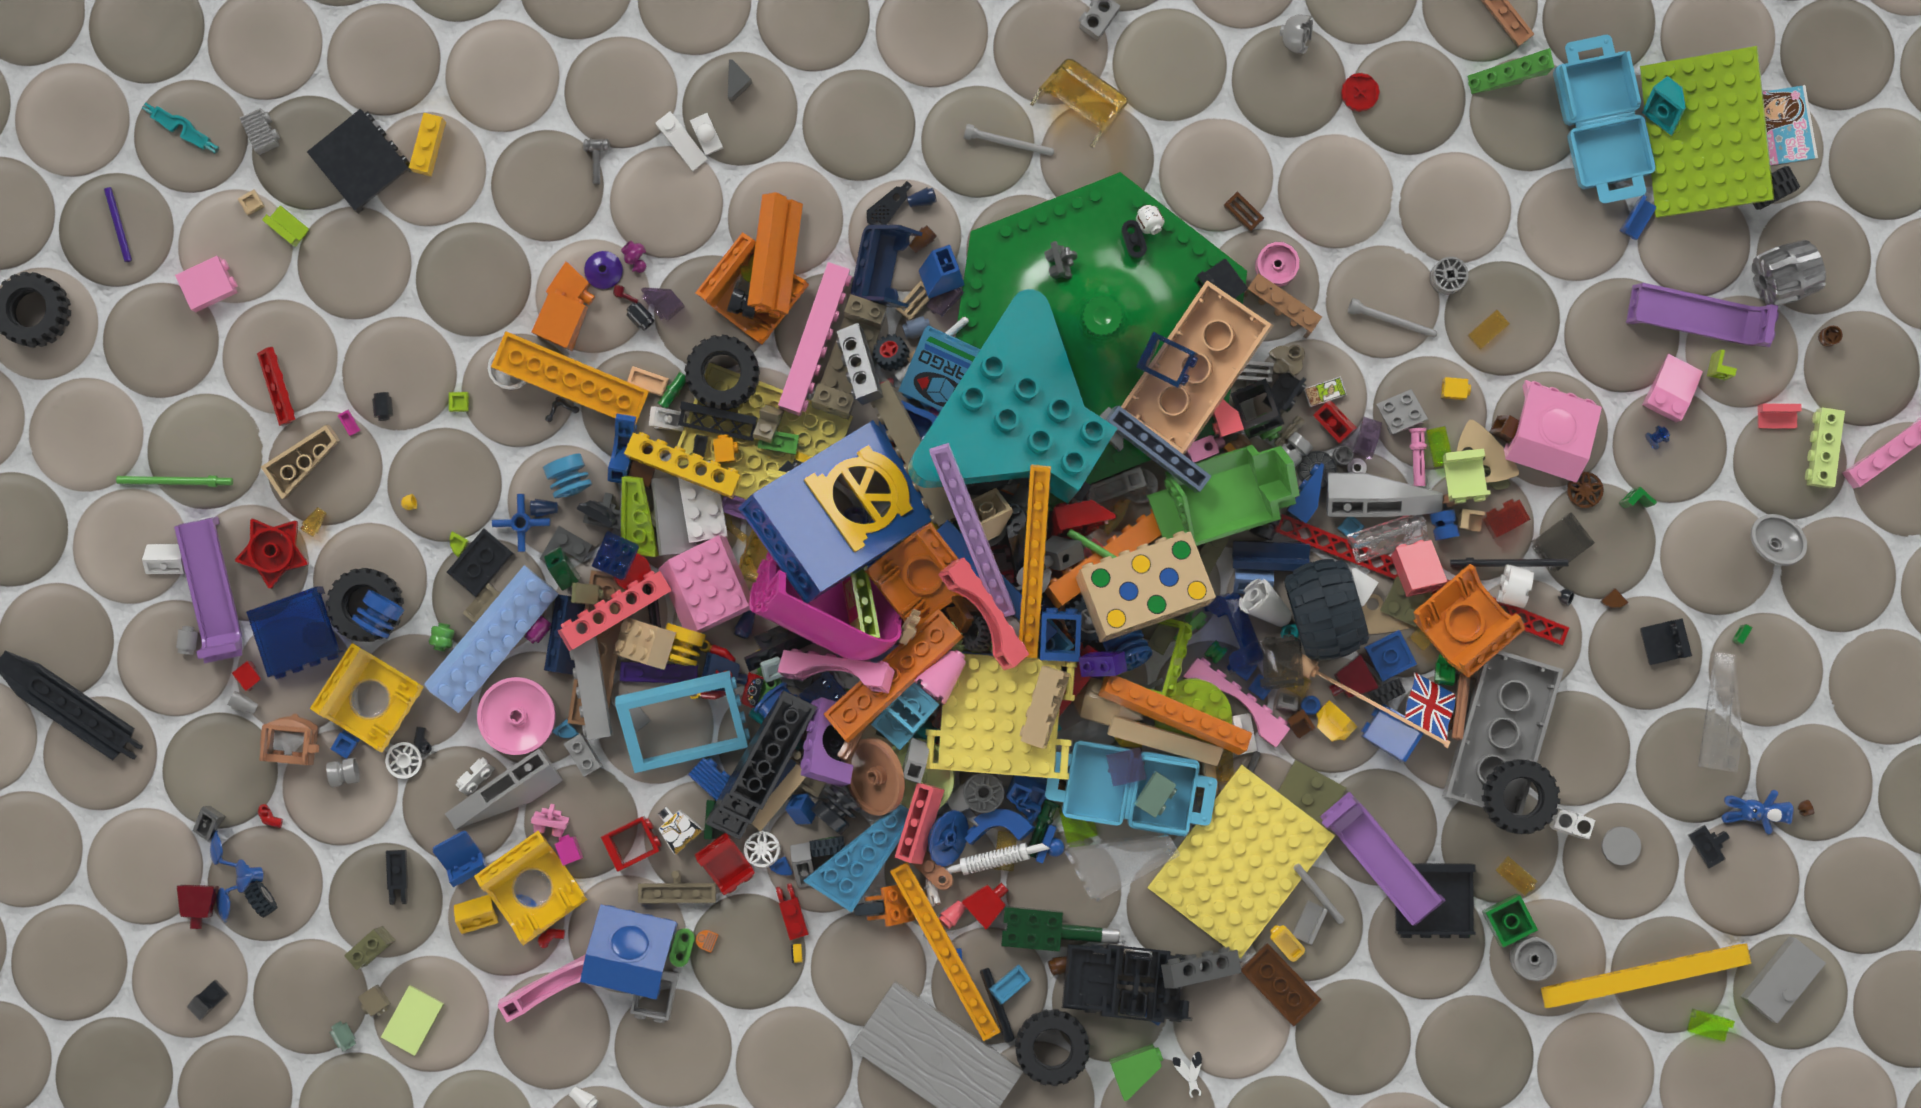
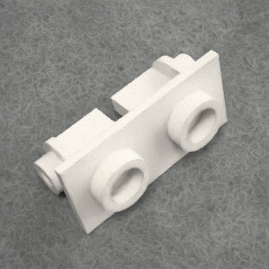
(469, 783)

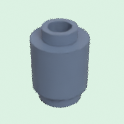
(915, 327)

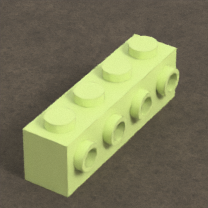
(1825, 447)

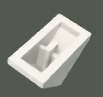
(1364, 585)

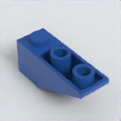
(1309, 493)

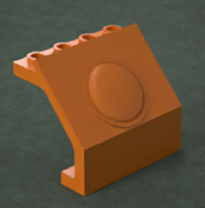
(911, 572)
(1466, 622)

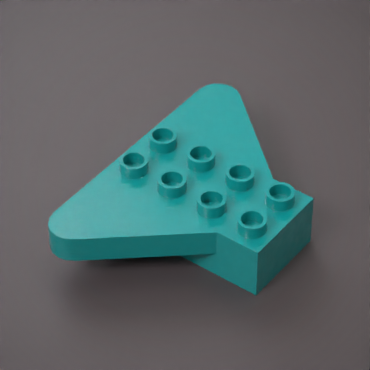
(1017, 409)

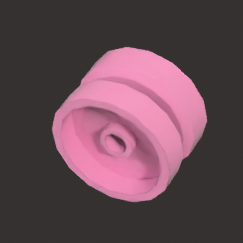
(1280, 253)

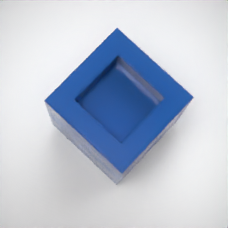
(800, 809)

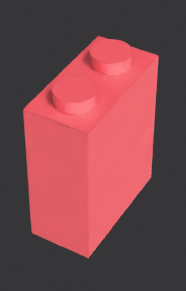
(1418, 568)

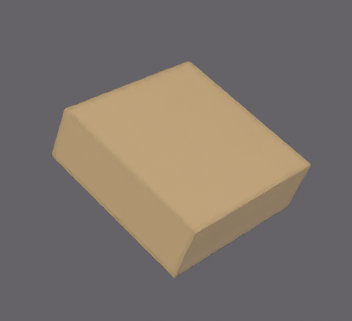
(251, 202)

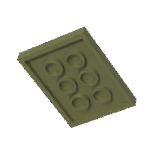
(1310, 790)

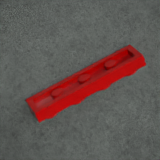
(276, 386)

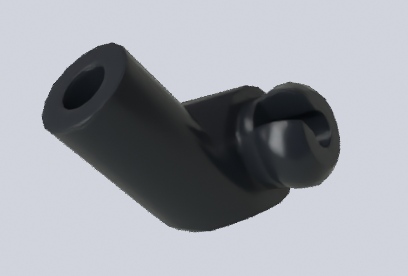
(420, 742)

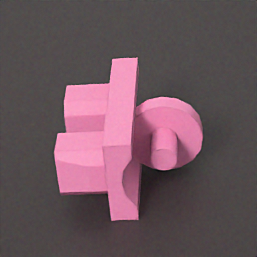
(550, 818)

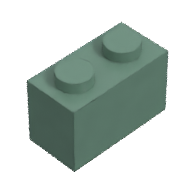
(1156, 794)

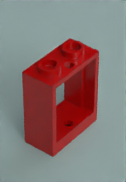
(613, 851)

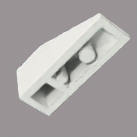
(681, 141)

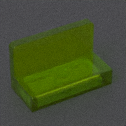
(1709, 1025)

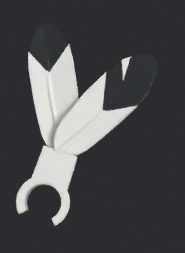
(1191, 1073)

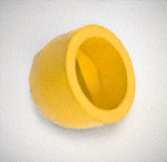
(409, 502)

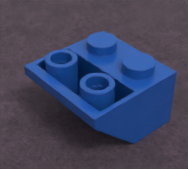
(940, 272)

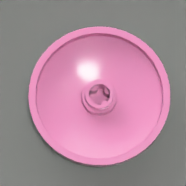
(516, 716)

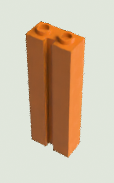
(775, 254)

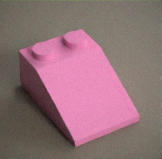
(1673, 388)

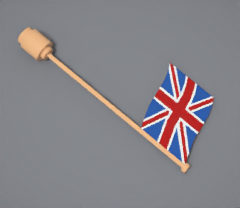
(1427, 707)

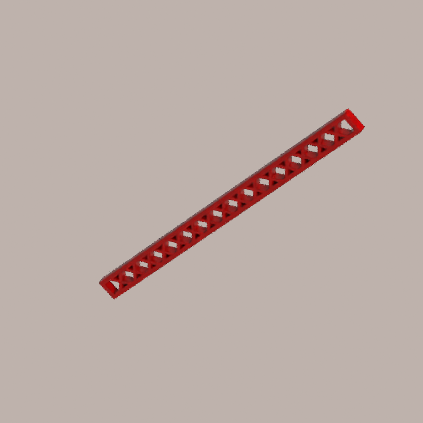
(1527, 614)

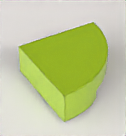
(457, 543)

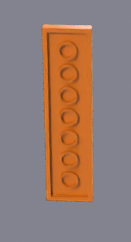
(908, 661)

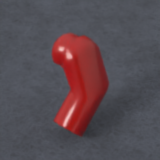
(267, 817)
(548, 935)

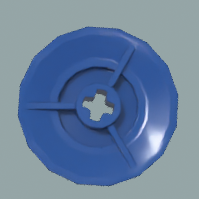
(948, 838)

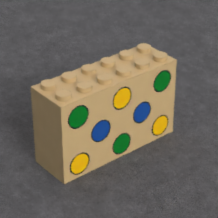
(1145, 586)

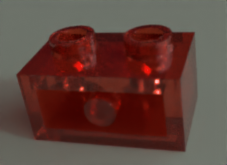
(1506, 518)

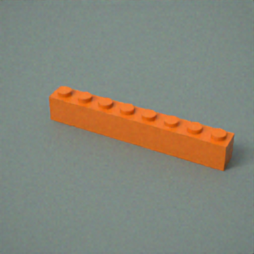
(1066, 588)
(1175, 714)

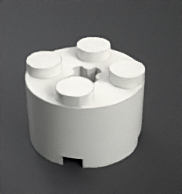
(1515, 586)

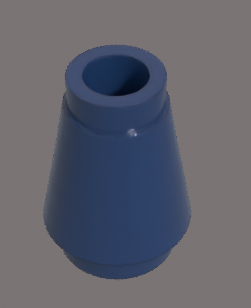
(924, 197)
(542, 507)
(745, 625)

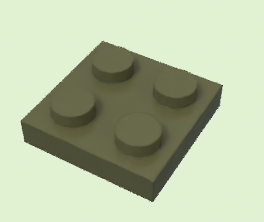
(1400, 606)

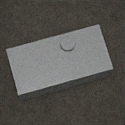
(1783, 979)

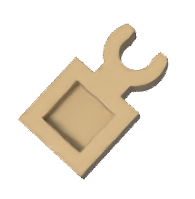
(908, 627)

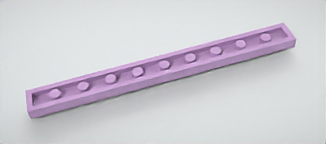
(971, 527)

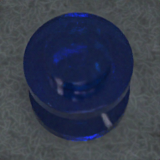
(1660, 435)

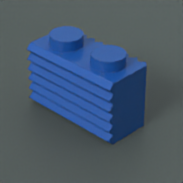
(709, 777)

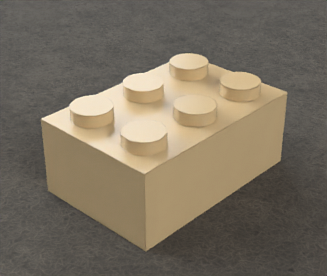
(644, 643)

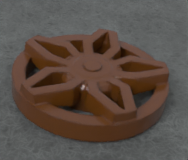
(1585, 490)

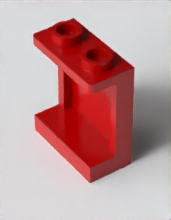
(725, 864)

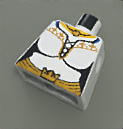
(678, 829)

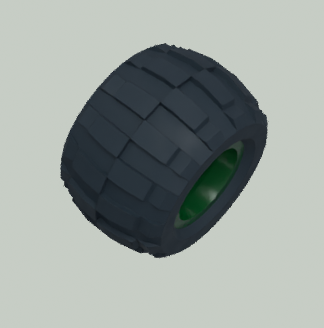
(1326, 609)

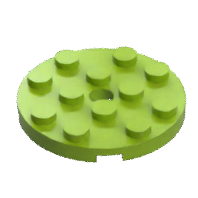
(1203, 697)

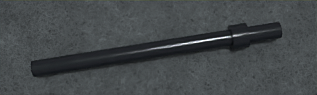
(1514, 562)

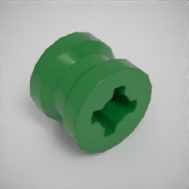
(1215, 652)

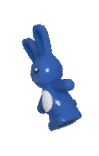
(1754, 811)

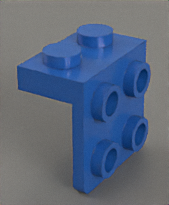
(460, 858)

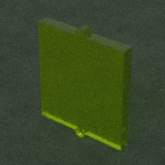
(1077, 829)

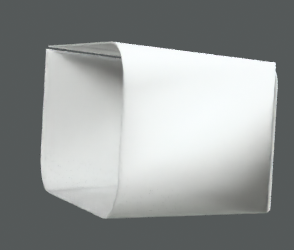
(1575, 820)

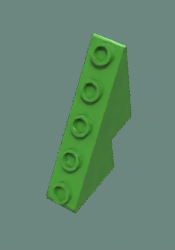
(1512, 72)

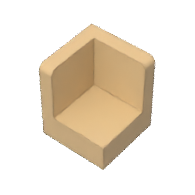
(1470, 520)

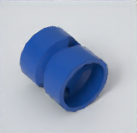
(1449, 530)

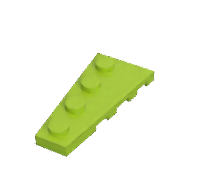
(636, 517)

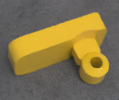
(1287, 942)

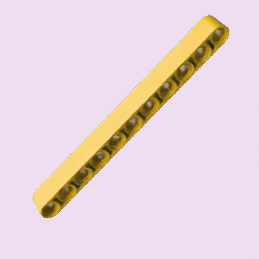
(1645, 975)

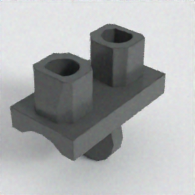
(1063, 258)

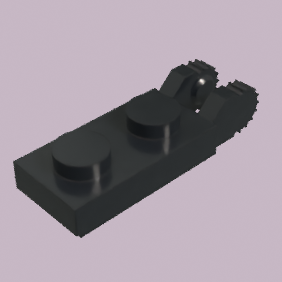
(397, 874)

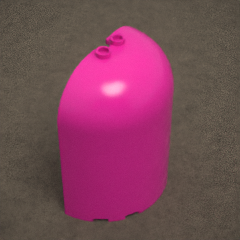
(823, 619)

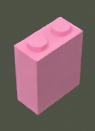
(207, 283)

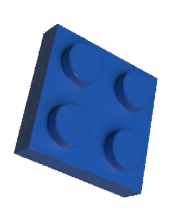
(1390, 655)

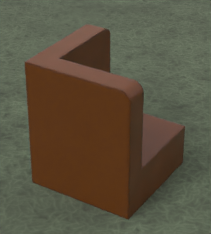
(1300, 723)

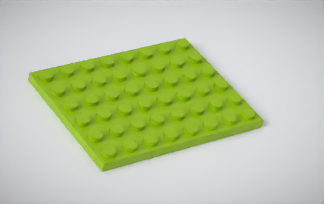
(1721, 140)

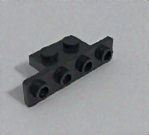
(772, 645)

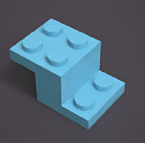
(905, 716)

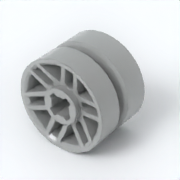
(1458, 272)

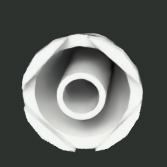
(1264, 603)

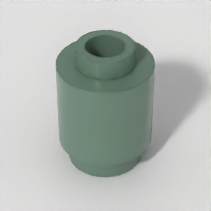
(342, 1035)

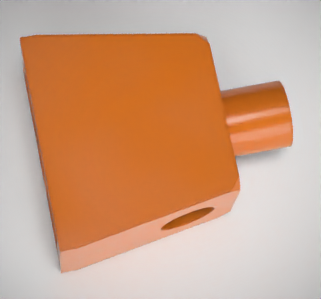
(572, 283)

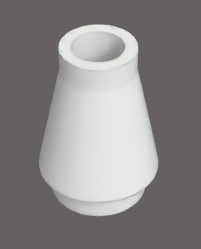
(583, 1099)

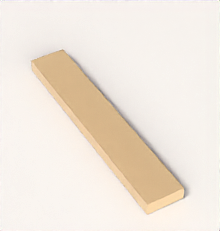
(1164, 740)

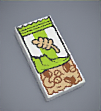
(1325, 392)

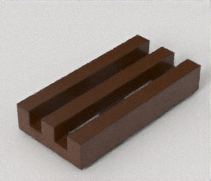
(1232, 200)

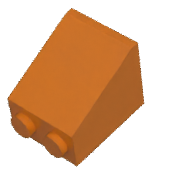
(560, 319)

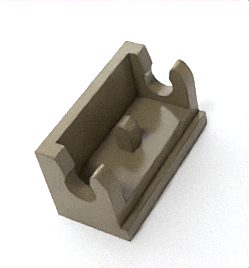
(481, 603)

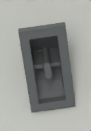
(737, 81)
(208, 822)

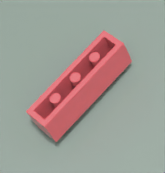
(919, 823)

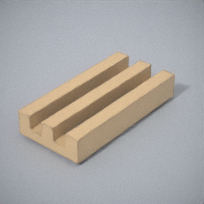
(908, 297)

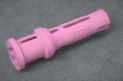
(1418, 446)

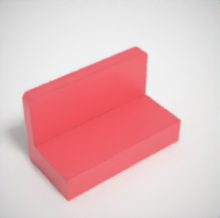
(1778, 416)

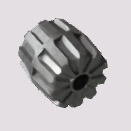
(1789, 272)

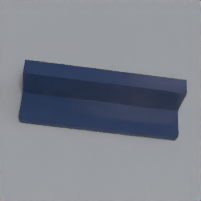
(1269, 555)
(558, 655)

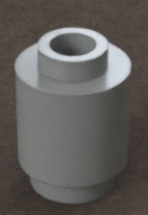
(186, 640)

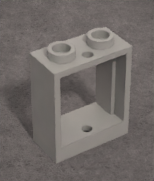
(660, 1017)

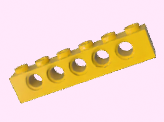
(727, 487)

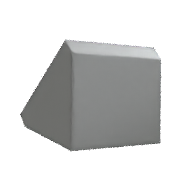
(1287, 703)

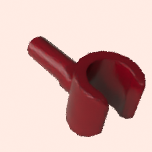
(619, 292)

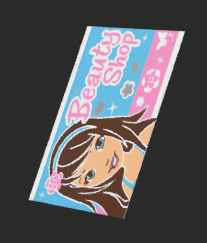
(1789, 125)

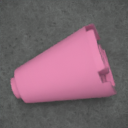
(942, 676)

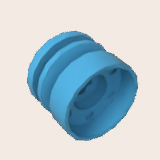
(567, 475)

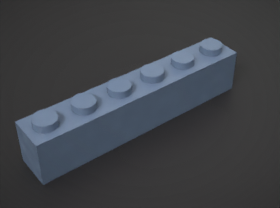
(1158, 449)

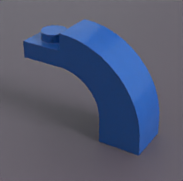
(619, 464)
(1013, 821)

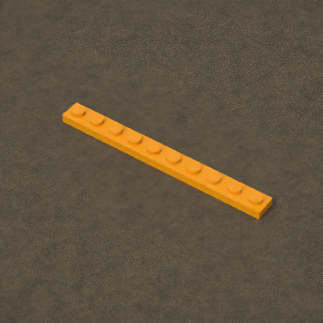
(1034, 558)
(945, 951)

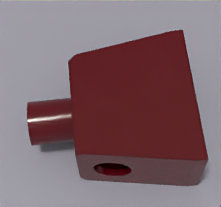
(1354, 676)
(196, 902)

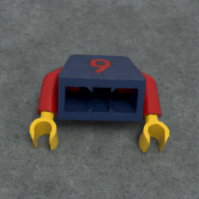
(719, 661)

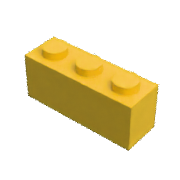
(427, 144)

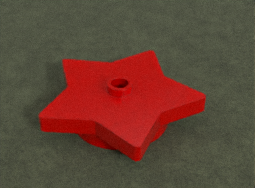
(258, 551)

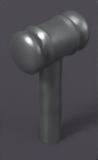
(596, 146)

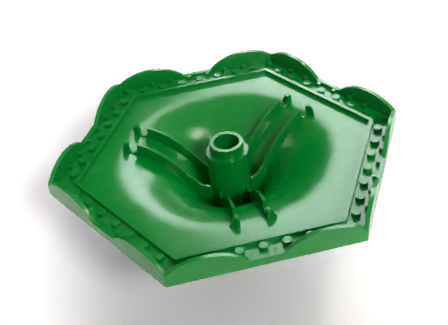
(1107, 303)

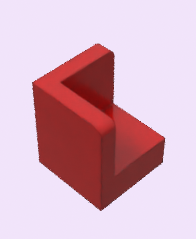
(246, 675)

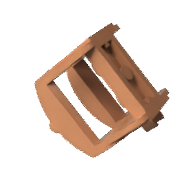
(292, 724)

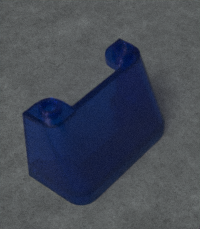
(1250, 652)

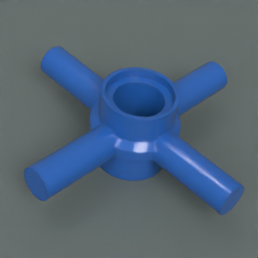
(513, 522)

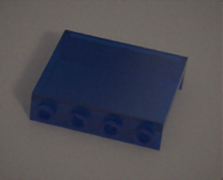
(293, 633)

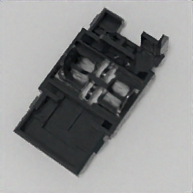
(1094, 981)

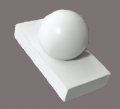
(706, 134)

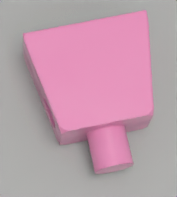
(1197, 451)

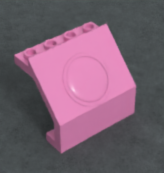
(1554, 431)

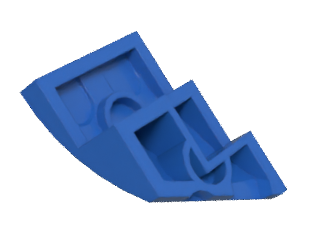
(1027, 794)

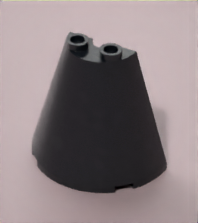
(1017, 535)

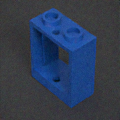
(1060, 655)

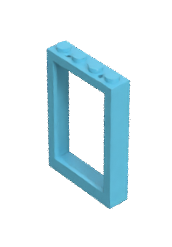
(673, 691)

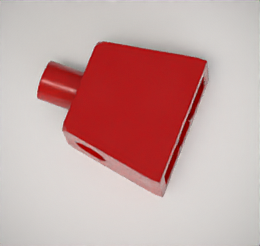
(986, 903)

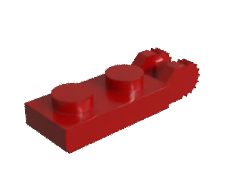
(792, 914)

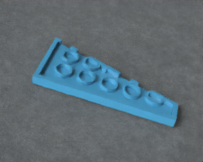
(854, 867)

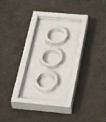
(702, 510)

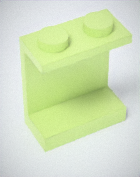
(1465, 476)

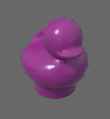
(632, 253)

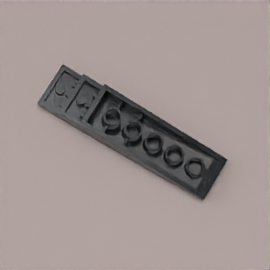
(761, 765)

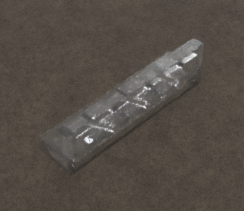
(1387, 532)

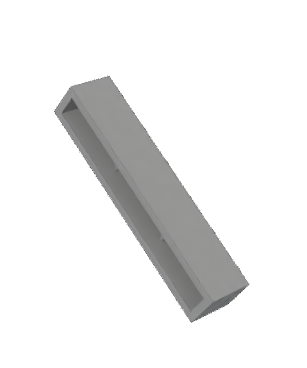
(591, 689)

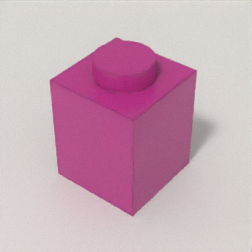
(568, 849)

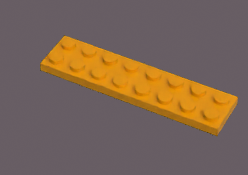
(568, 377)

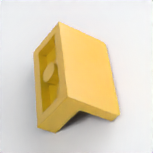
(475, 914)

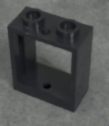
(1270, 420)

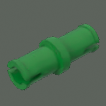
(672, 391)

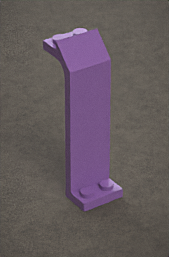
(1702, 315)
(209, 590)
(1382, 858)

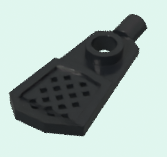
(889, 203)

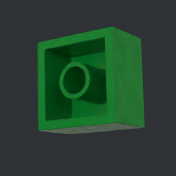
(1509, 920)

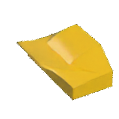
(1334, 722)

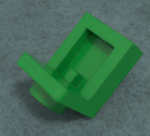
(1444, 672)

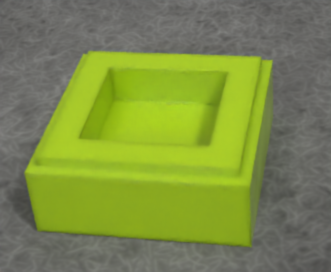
(458, 401)

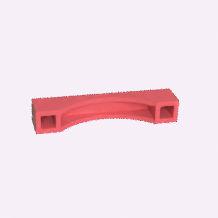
(1226, 420)
(1006, 645)

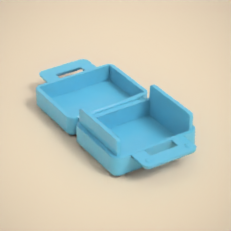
(1602, 103)
(1093, 798)

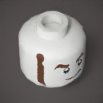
(1150, 219)

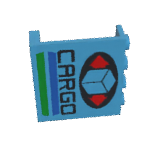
(936, 368)

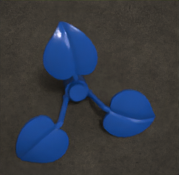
(244, 876)

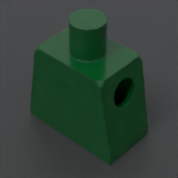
(563, 570)

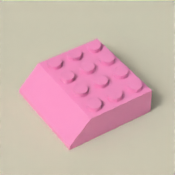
(706, 585)

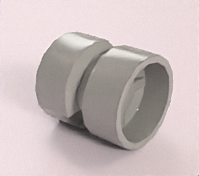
(1297, 447)
(347, 772)

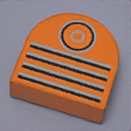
(706, 940)

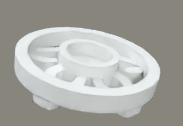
(403, 760)
(762, 849)

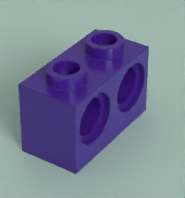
(1102, 664)

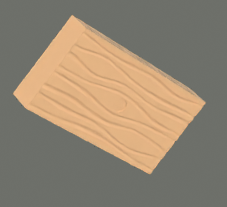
(1225, 340)

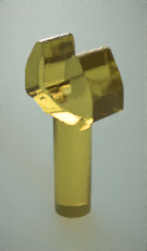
(733, 529)

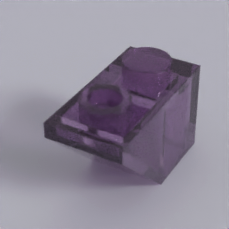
(664, 300)
(1367, 438)

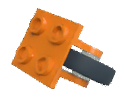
(894, 905)

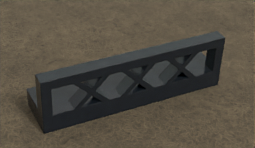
(717, 413)

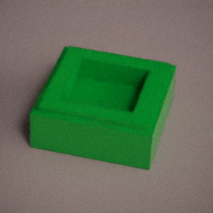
(1741, 634)

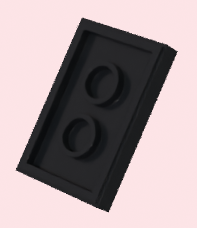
(480, 562)

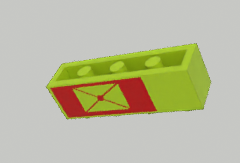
(861, 603)

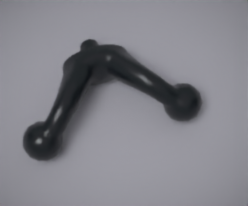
(559, 402)

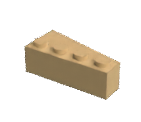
(297, 462)
(1044, 706)

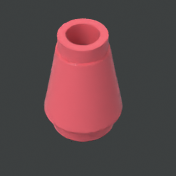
(952, 914)

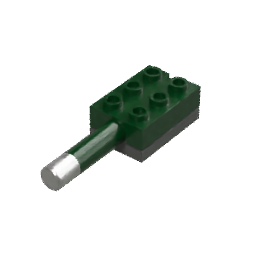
(1044, 930)

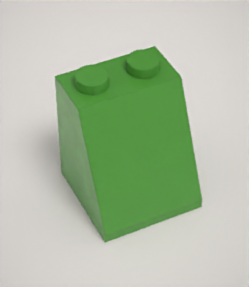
(1135, 1069)

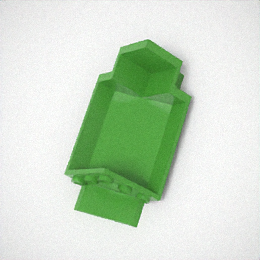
(1240, 495)

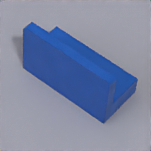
(1638, 218)

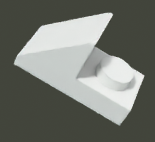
(665, 419)

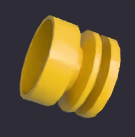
(683, 645)

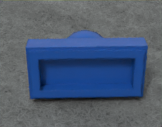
(1055, 844)

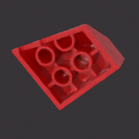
(1081, 517)

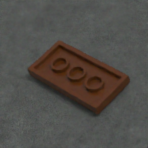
(1280, 984)

